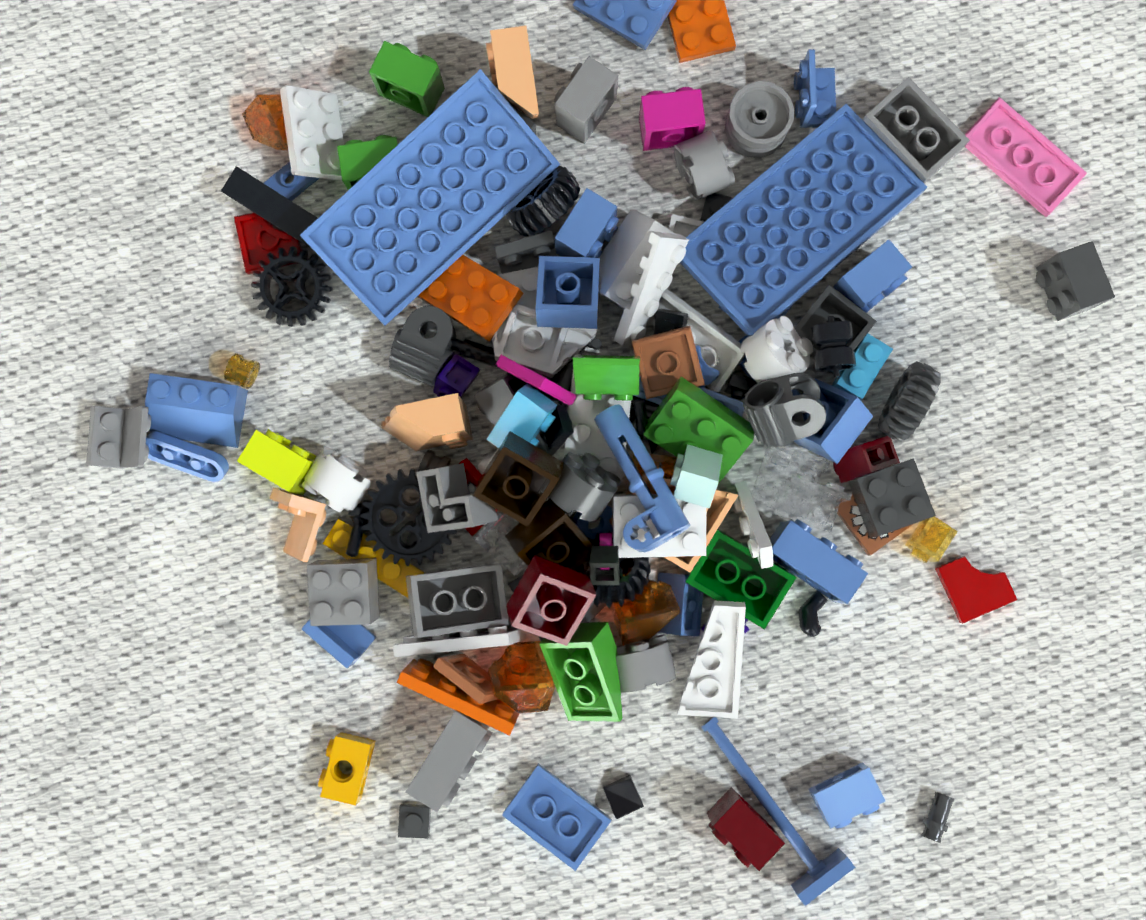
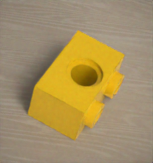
(341, 786)

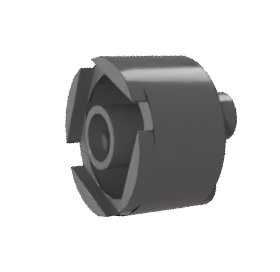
(584, 486)

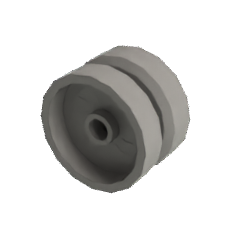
(759, 119)

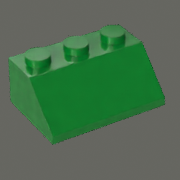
(735, 576)

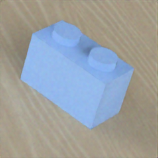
(847, 796)

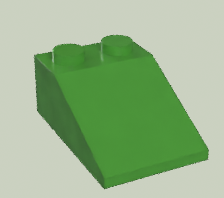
(606, 375)
(586, 673)

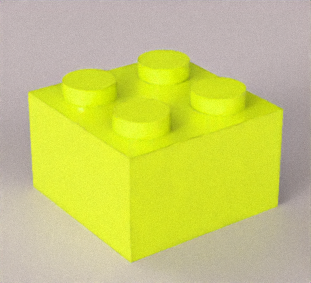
(276, 461)

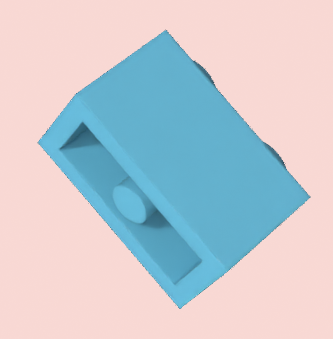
(870, 358)
(524, 416)

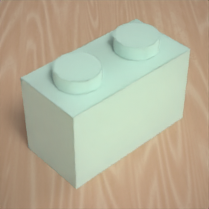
(696, 475)

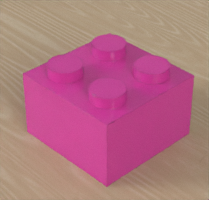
(670, 117)

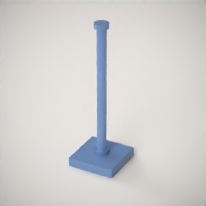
(820, 873)

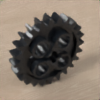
(391, 497)

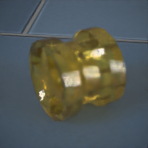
(242, 371)

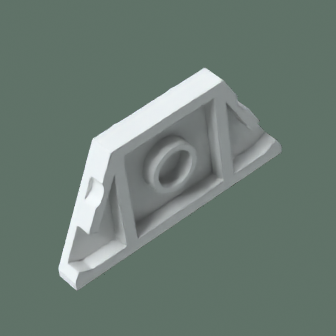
(538, 348)

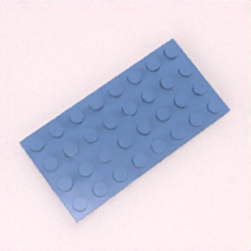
(431, 198)
(799, 220)

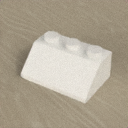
(623, 256)

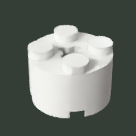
(776, 351)
(337, 480)

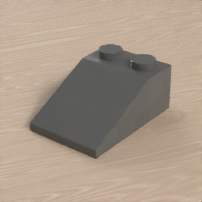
(496, 397)

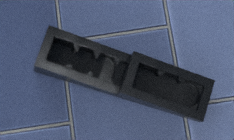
(268, 204)

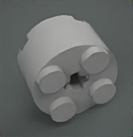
(703, 164)
(645, 664)

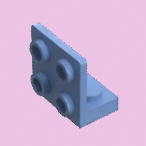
(816, 92)

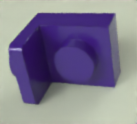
(455, 377)

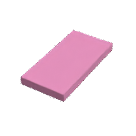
(1023, 157)

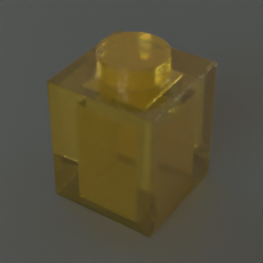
(930, 540)

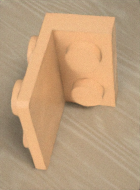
(307, 519)

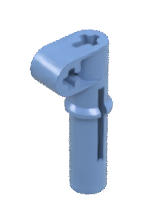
(662, 510)

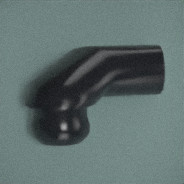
(808, 614)

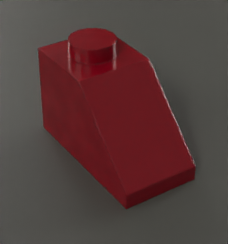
(866, 459)

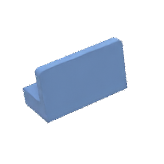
(690, 604)
(343, 642)

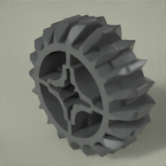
(909, 401)

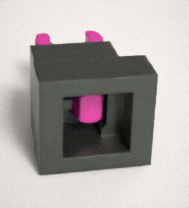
(604, 562)

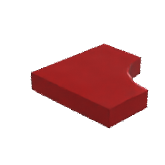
(259, 238)
(973, 591)

